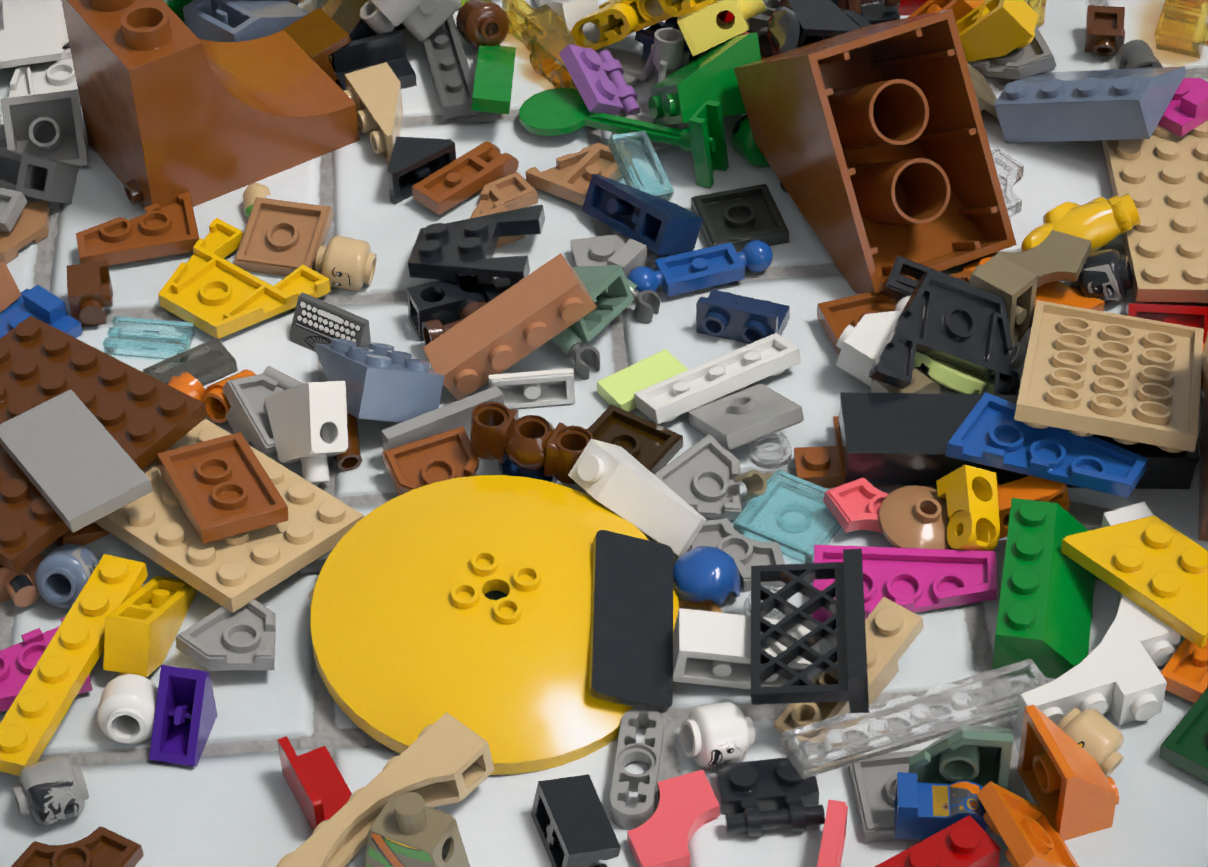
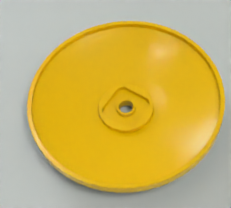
(412, 636)

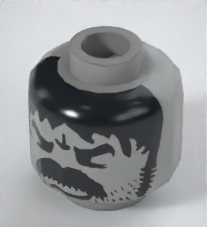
(51, 790)

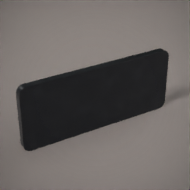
(631, 622)

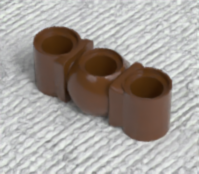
(526, 441)

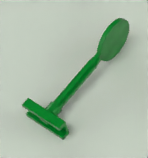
(564, 111)

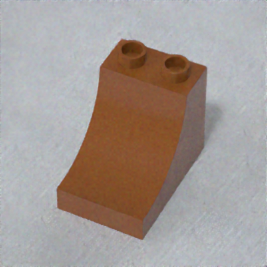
(197, 109)

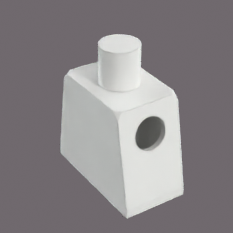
(310, 426)

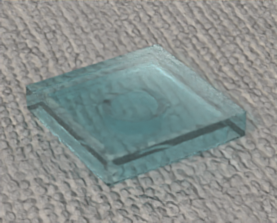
(790, 515)

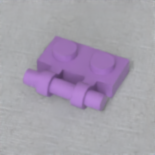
(600, 81)

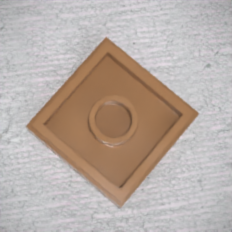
(282, 236)

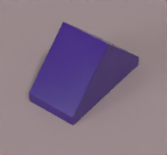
(182, 715)

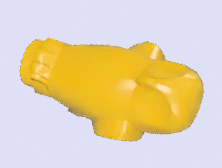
(1094, 221)

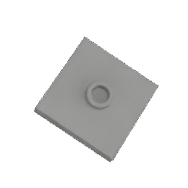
(746, 416)

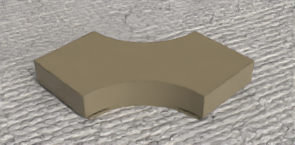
(1055, 259)

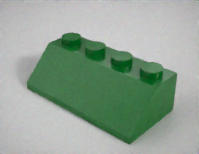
(1042, 592)

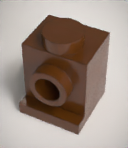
(89, 292)

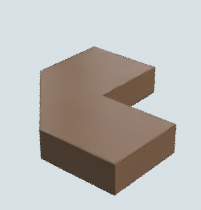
(505, 195)
(30, 227)

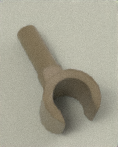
(754, 482)

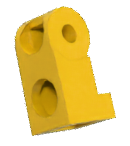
(971, 508)

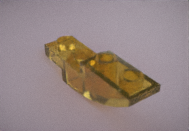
(543, 35)

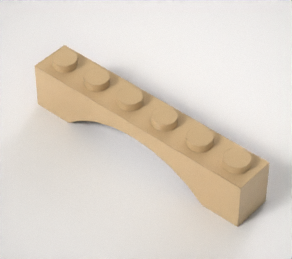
(439, 766)

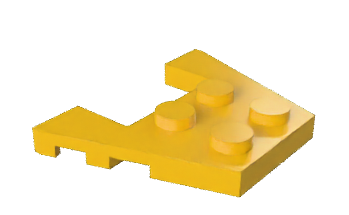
(224, 296)

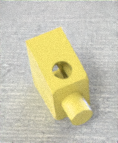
(705, 30)

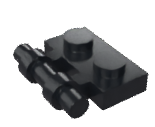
(767, 785)

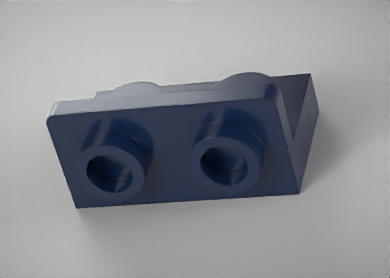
(739, 317)

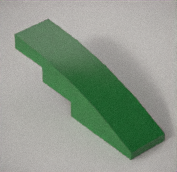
(493, 79)

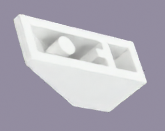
(636, 495)

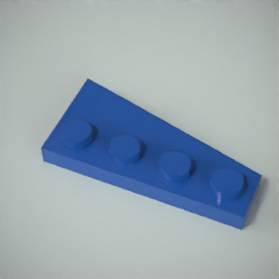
(1051, 453)

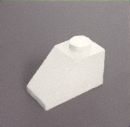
(864, 342)

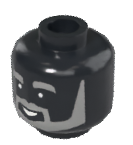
(1105, 276)

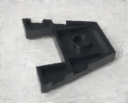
(469, 247)
(954, 326)

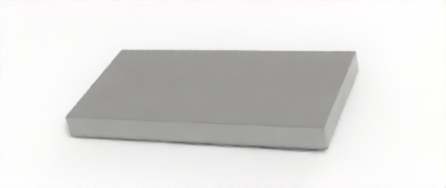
(73, 460)

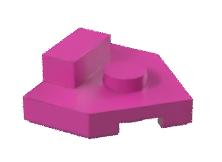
(1187, 107)

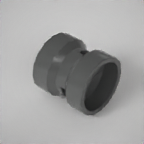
(1136, 55)

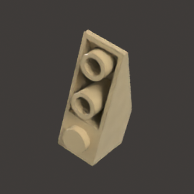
(378, 105)

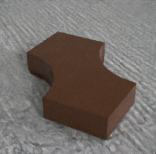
(98, 849)

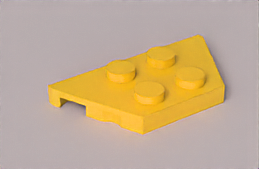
(1151, 568)

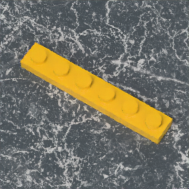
(65, 663)

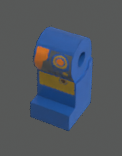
(931, 807)

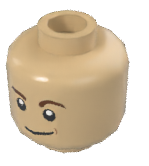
(346, 263)

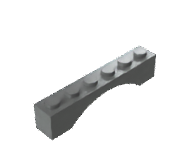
(37, 176)

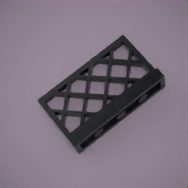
(848, 640)

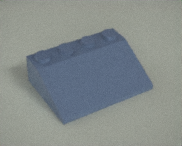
(1087, 104)

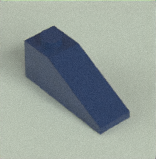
(642, 216)

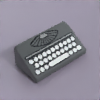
(320, 322)

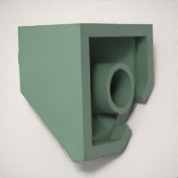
(966, 754)

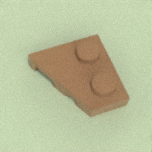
(574, 171)

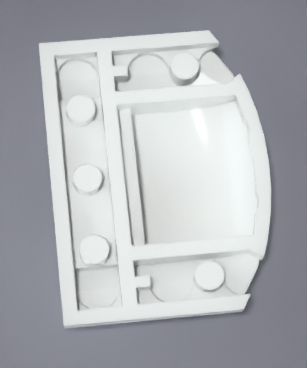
(31, 32)

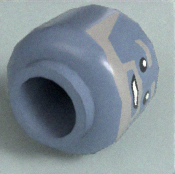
(64, 574)

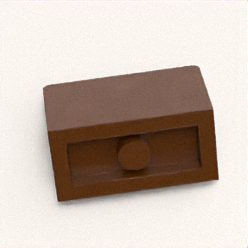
(319, 38)

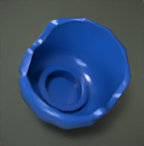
(706, 575)

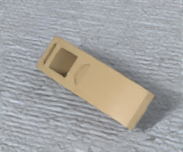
(888, 635)

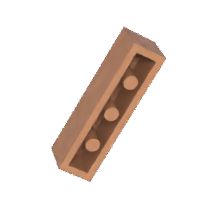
(509, 327)

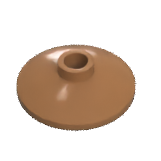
(915, 518)

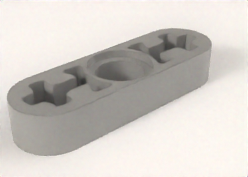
(645, 783)

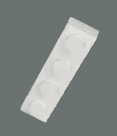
(717, 378)

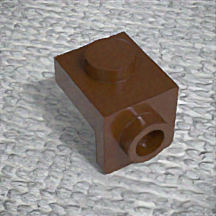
(1104, 29)

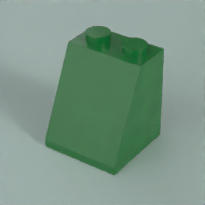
(702, 79)

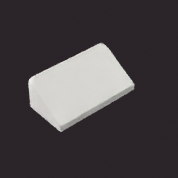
(536, 388)

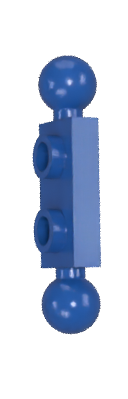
(702, 268)

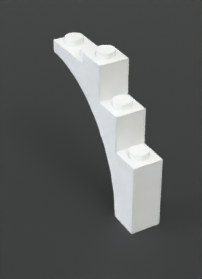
(1122, 669)

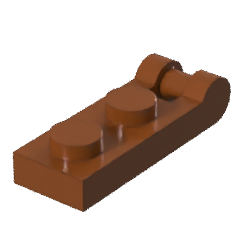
(463, 177)

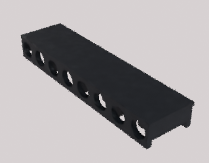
(907, 435)

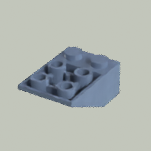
(239, 18)
(380, 380)

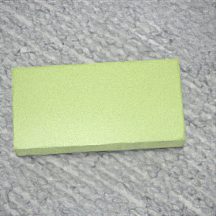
(620, 387)

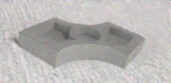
(744, 550)

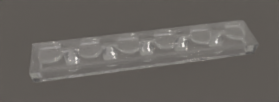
(909, 719)

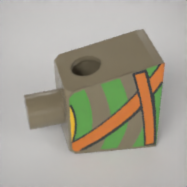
(414, 836)

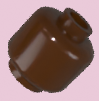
(482, 23)

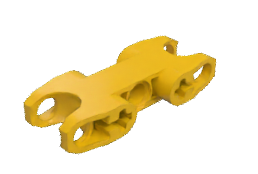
(623, 17)

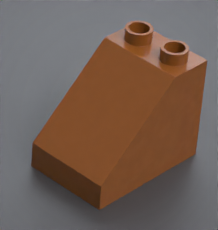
(881, 147)

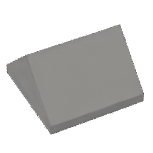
(47, 126)

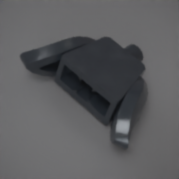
(807, 22)

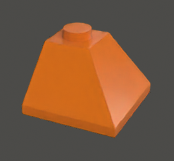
(1064, 778)

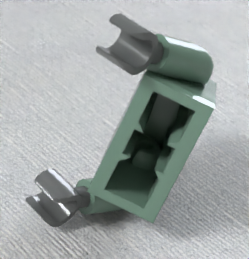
(611, 294)

